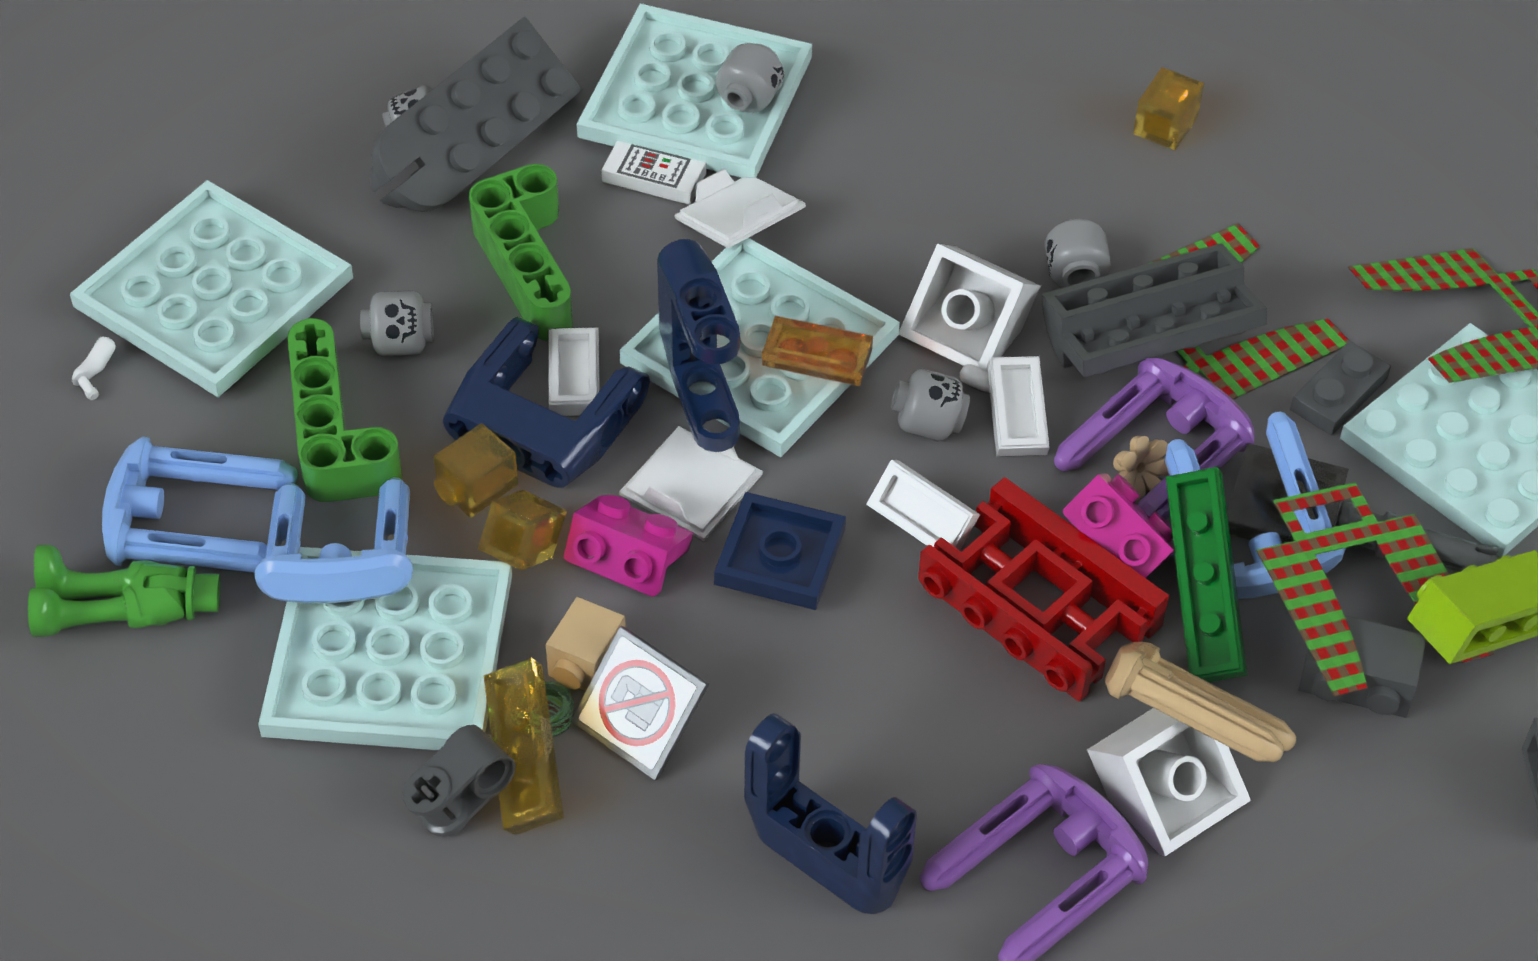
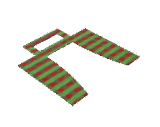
(1461, 269)
(1265, 356)
(1309, 593)

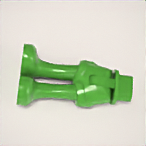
(142, 594)

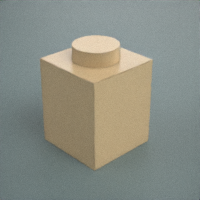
(581, 643)

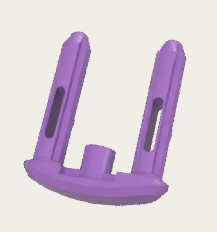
(1196, 401)
(1089, 820)

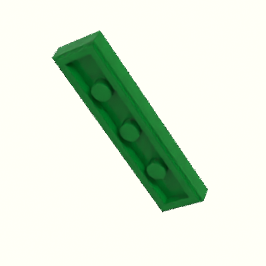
(1206, 575)

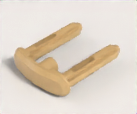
(1197, 703)

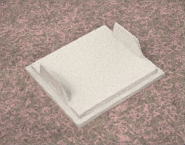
(736, 209)
(691, 483)

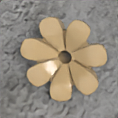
(1142, 463)

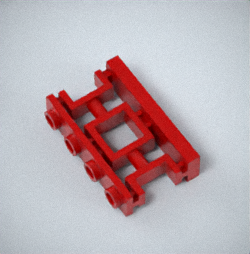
(1063, 558)

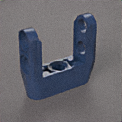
(690, 317)
(543, 440)
(793, 819)

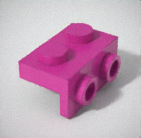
(1114, 521)
(625, 543)

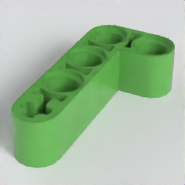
(505, 223)
(333, 460)

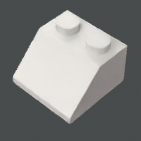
(967, 307)
(1168, 779)

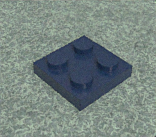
(780, 550)

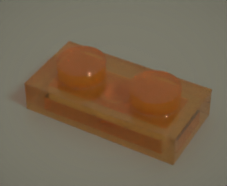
(817, 350)

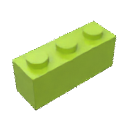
(1479, 607)

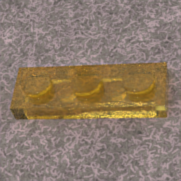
(523, 730)

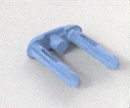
(1293, 466)
(130, 498)
(336, 573)

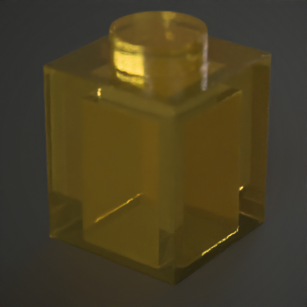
(1168, 108)
(475, 470)
(522, 529)

